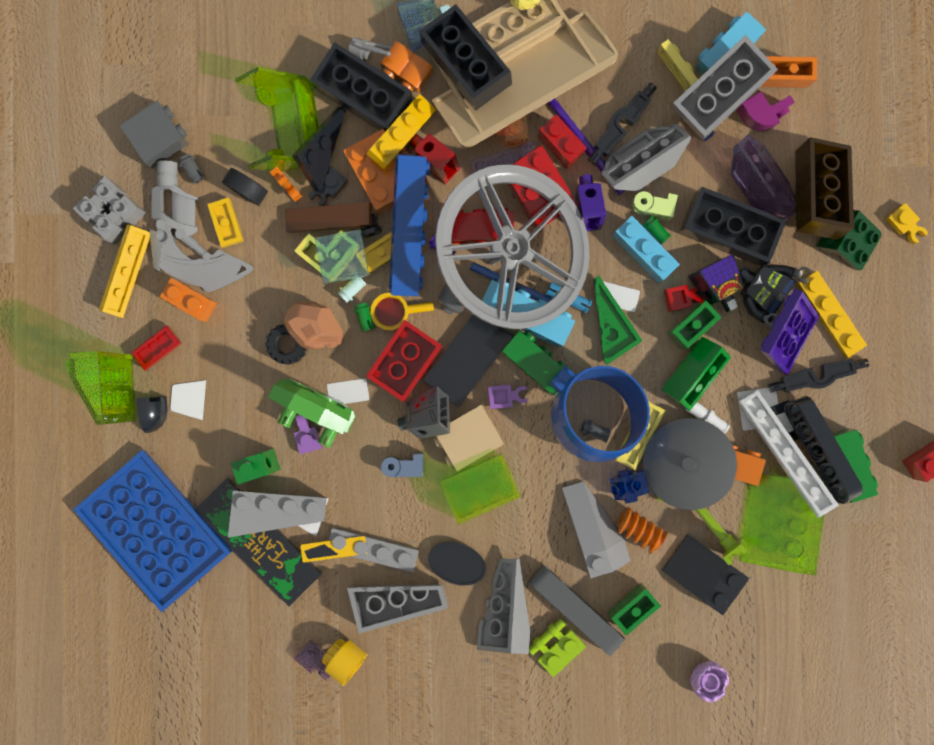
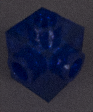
(629, 485)

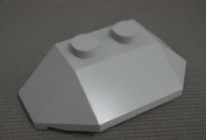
(645, 157)

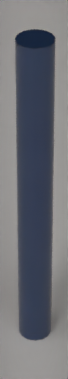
(495, 276)

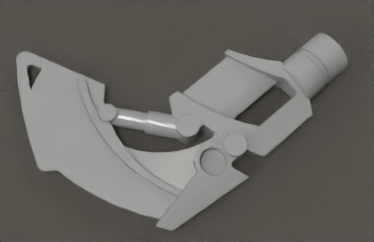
(209, 272)

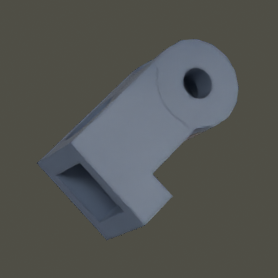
(399, 467)

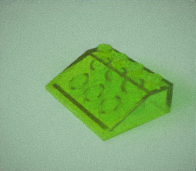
(104, 384)
(781, 527)

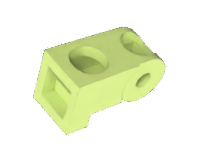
(651, 206)

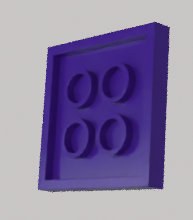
(789, 331)

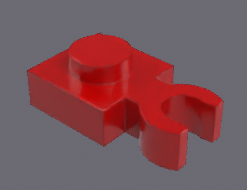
(680, 297)

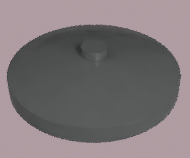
(690, 464)

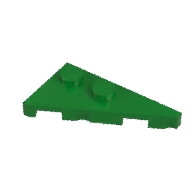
(615, 328)

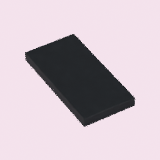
(467, 359)

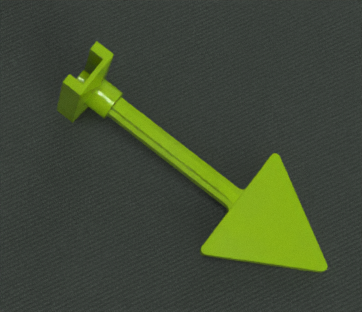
(731, 546)

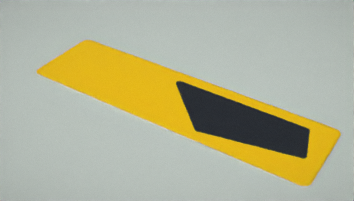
(326, 550)

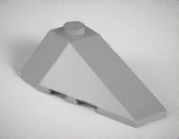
(597, 536)
(506, 618)

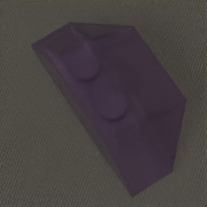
(762, 179)

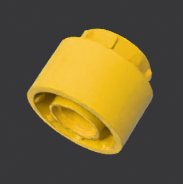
(343, 660)

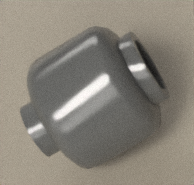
(449, 302)

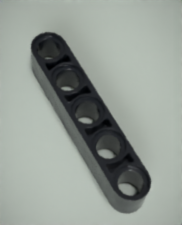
(823, 449)

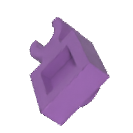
(502, 396)

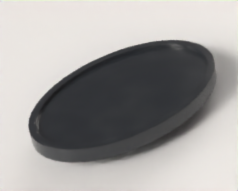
(457, 563)

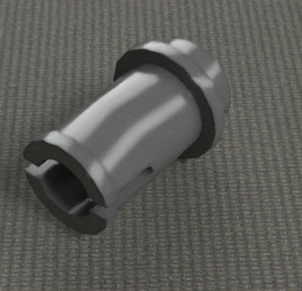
(191, 168)
(595, 431)

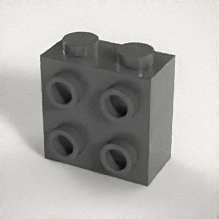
(155, 133)

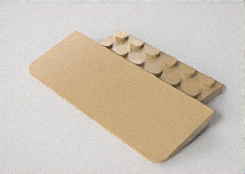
(544, 58)

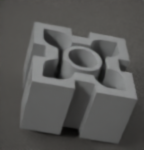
(109, 197)

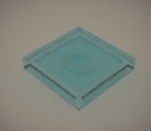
(341, 256)

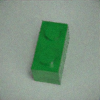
(694, 325)
(633, 609)

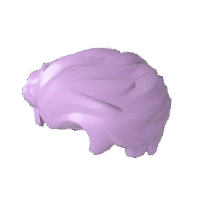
(709, 681)

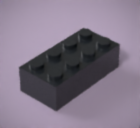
(465, 57)
(360, 88)
(732, 226)

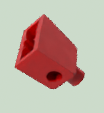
(442, 160)

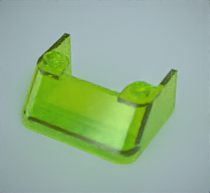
(292, 111)

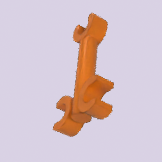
(285, 183)

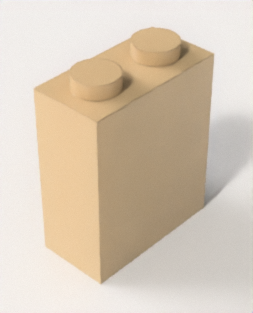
(469, 438)

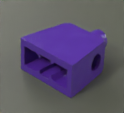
(590, 203)

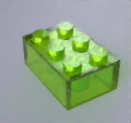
(479, 488)

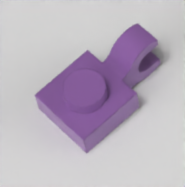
(306, 437)

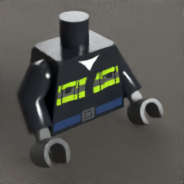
(768, 289)

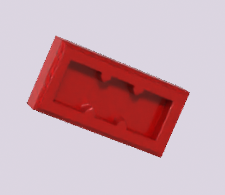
(156, 348)

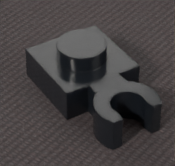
(332, 186)

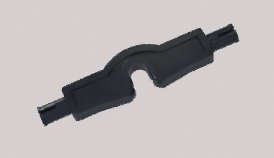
(627, 114)
(829, 374)

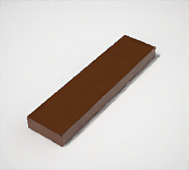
(329, 217)

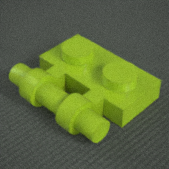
(560, 652)

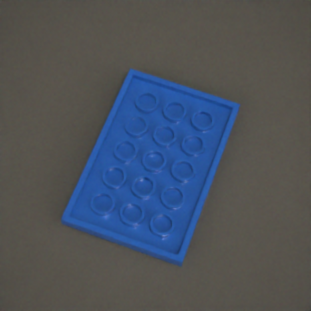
(152, 530)

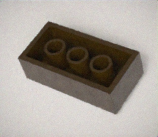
(824, 188)

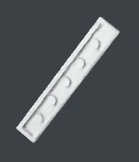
(788, 454)

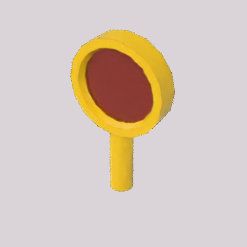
(391, 310)

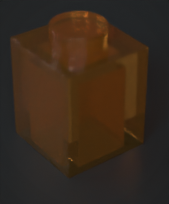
(516, 133)

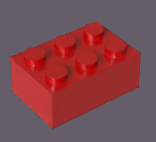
(530, 200)
(404, 361)

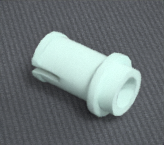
(351, 289)

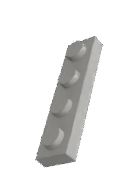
(377, 550)

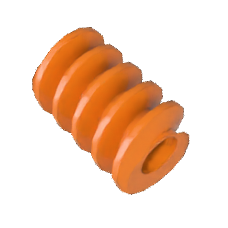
(641, 530)

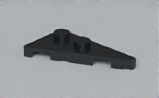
(316, 152)

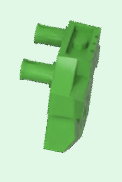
(314, 406)

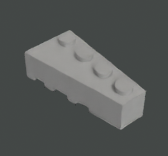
(265, 512)
(389, 604)

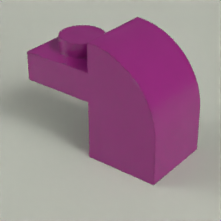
(760, 115)

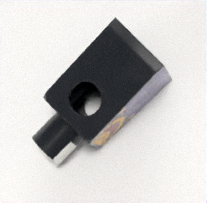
(719, 282)

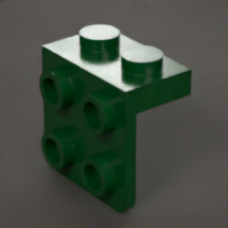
(855, 245)

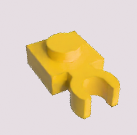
(904, 221)

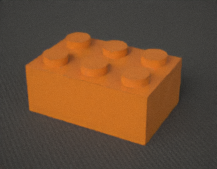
(375, 180)

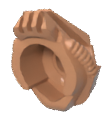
(313, 325)

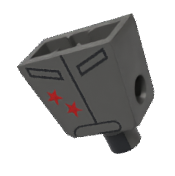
(427, 414)

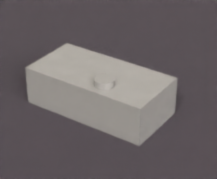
(724, 87)

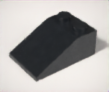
(705, 574)

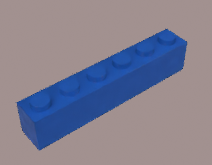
(408, 224)

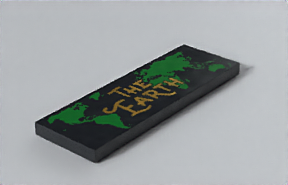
(266, 552)

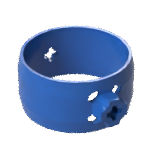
(624, 385)

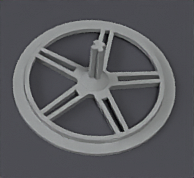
(513, 246)

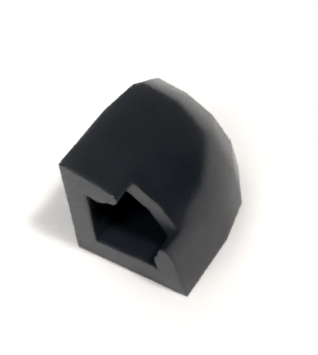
(152, 413)

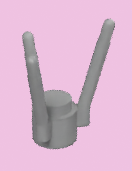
(362, 48)

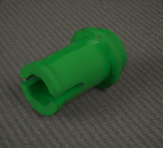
(656, 229)
(364, 316)

